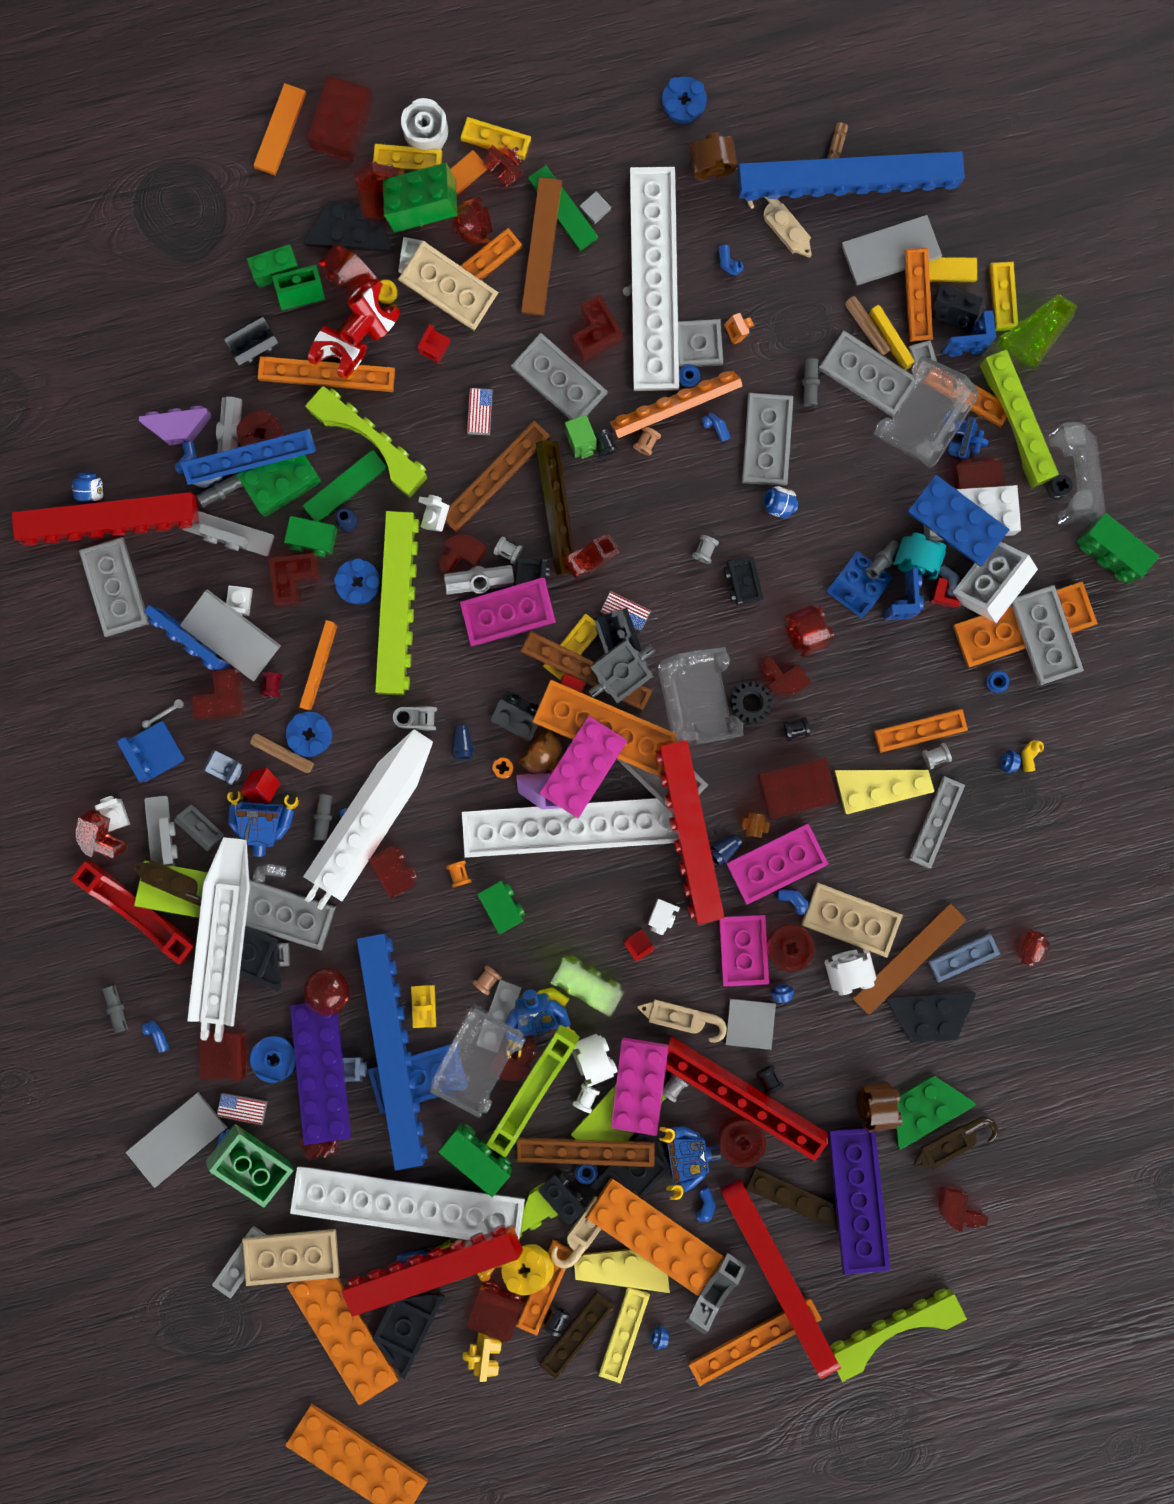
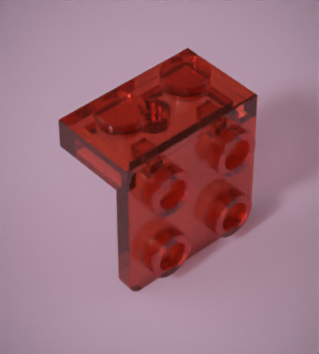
(370, 187)
(495, 1312)

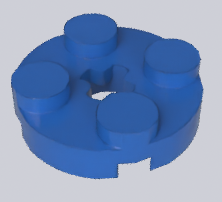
(684, 87)
(344, 581)
(298, 741)
(262, 1065)

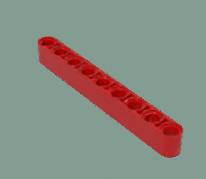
(780, 1279)

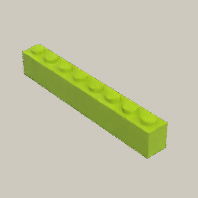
(396, 602)

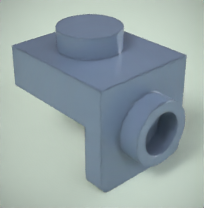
(223, 767)
(354, 1069)

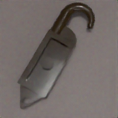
(169, 881)
(953, 1143)

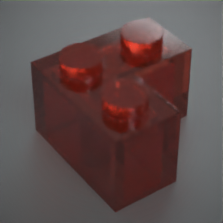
(345, 269)
(601, 330)
(286, 574)
(225, 701)

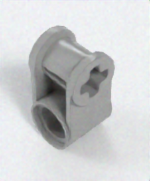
(417, 718)

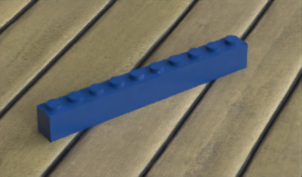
(850, 175)
(391, 1051)

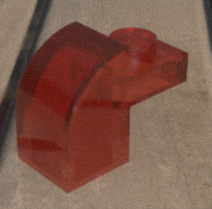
(461, 547)
(592, 556)
(787, 683)
(93, 836)
(516, 1066)
(953, 1206)

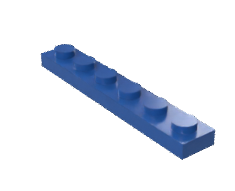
(248, 456)

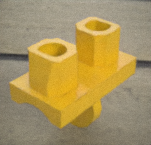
(423, 1006)
(479, 1357)

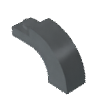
(719, 1285)

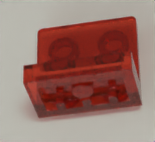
(223, 1058)

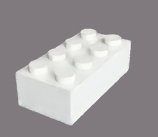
(997, 501)

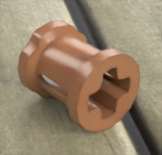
(646, 441)
(487, 980)

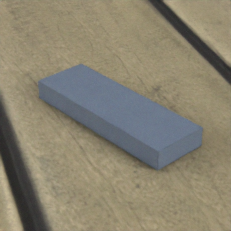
(963, 957)

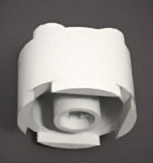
(422, 113)
(851, 971)
(593, 1060)

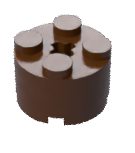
(713, 156)
(879, 1107)

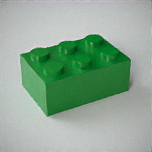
(420, 197)
(279, 483)
(1117, 549)
(476, 1159)
(249, 1165)

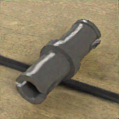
(811, 382)
(219, 490)
(883, 559)
(322, 817)
(115, 1009)

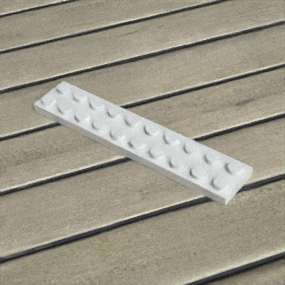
(654, 278)
(557, 830)
(402, 1204)

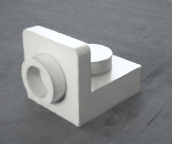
(409, 247)
(434, 514)
(239, 599)
(115, 810)

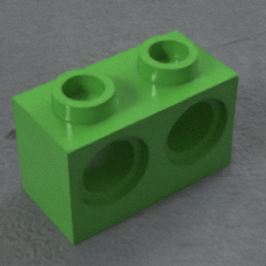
(581, 436)

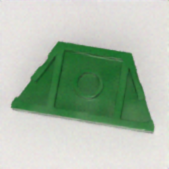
(927, 1108)

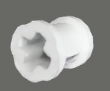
(586, 1098)

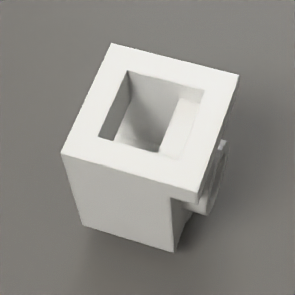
(662, 916)

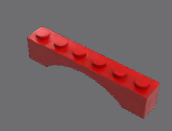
(118, 897)

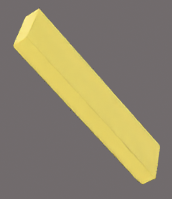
(624, 1334)

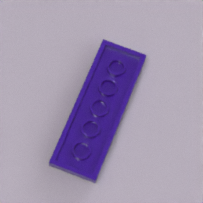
(320, 1075)
(859, 1201)

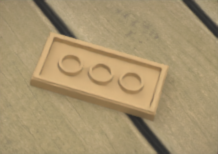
(448, 285)
(851, 919)
(290, 1257)

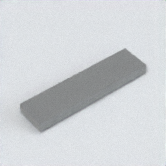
(936, 822)

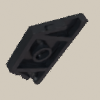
(346, 226)
(261, 958)
(932, 1015)
(635, 1178)
(405, 1328)

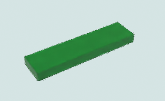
(568, 214)
(345, 486)

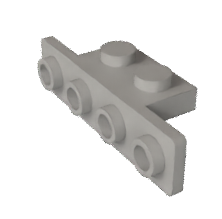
(232, 534)
(160, 831)

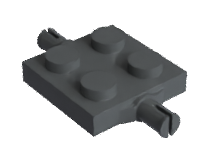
(621, 671)

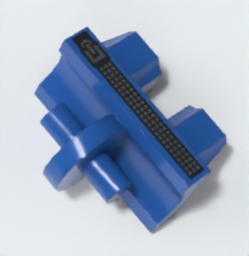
(968, 430)

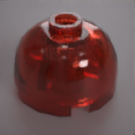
(473, 222)
(326, 991)

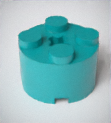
(920, 553)

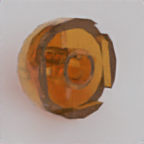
(542, 754)

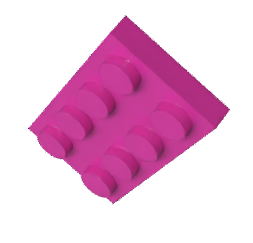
(508, 612)
(583, 767)
(777, 864)
(639, 1086)

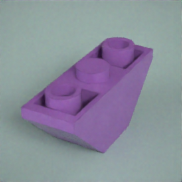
(177, 425)
(530, 787)

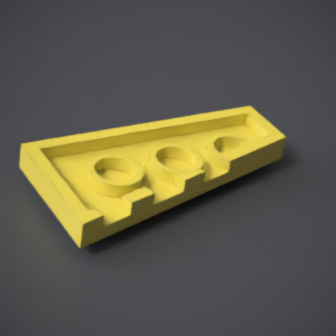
(874, 788)
(621, 1268)

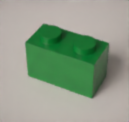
(272, 263)
(298, 287)
(310, 536)
(501, 907)

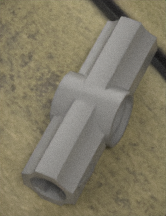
(227, 427)
(464, 581)

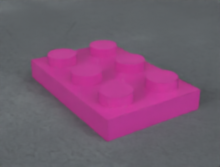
(744, 950)

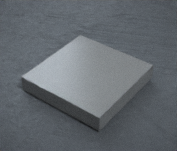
(700, 343)
(750, 1024)

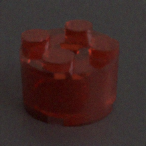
(257, 423)
(808, 630)
(803, 947)
(728, 1139)

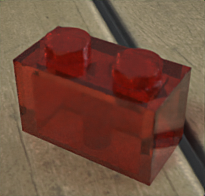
(978, 474)
(393, 872)

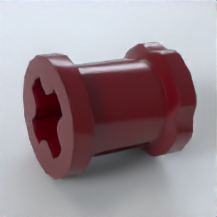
(271, 684)

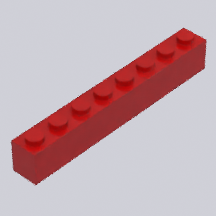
(105, 518)
(690, 831)
(745, 1099)
(432, 1270)

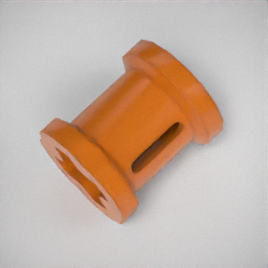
(506, 773)
(458, 874)

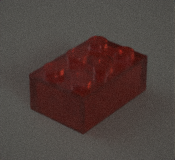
(340, 118)
(797, 788)

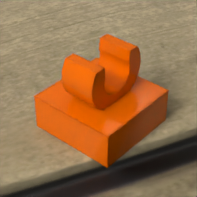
(738, 328)

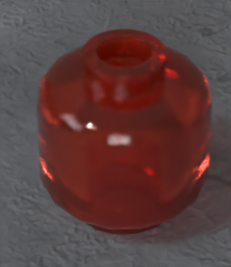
(1033, 948)

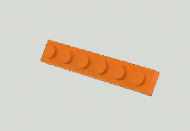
(325, 374)
(675, 404)
(745, 1346)

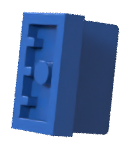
(982, 336)
(856, 588)
(913, 604)
(151, 752)

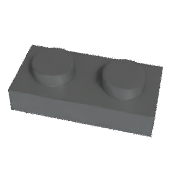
(199, 827)

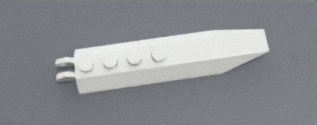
(368, 818)
(220, 939)

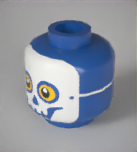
(87, 488)
(780, 502)

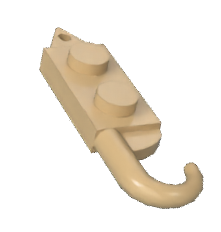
(786, 227)
(682, 1018)
(578, 1238)

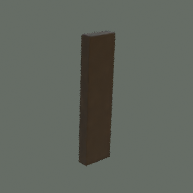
(576, 1335)

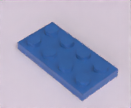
(958, 521)
(193, 646)
(423, 1068)

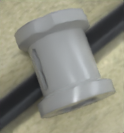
(705, 549)
(508, 550)
(937, 756)
(674, 1087)

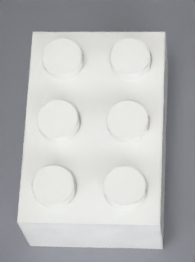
(996, 583)

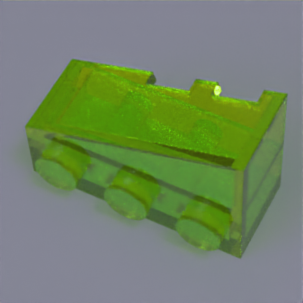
(1038, 333)
(587, 985)

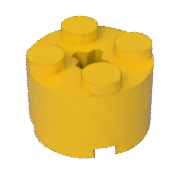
(540, 1273)

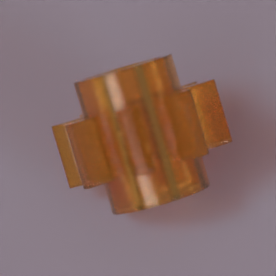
(755, 825)

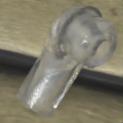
(268, 869)

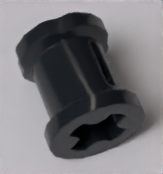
(605, 443)
(1065, 484)
(796, 729)
(769, 1079)
(556, 1320)

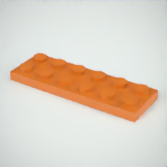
(986, 640)
(567, 709)
(654, 1236)
(344, 1337)
(354, 1460)

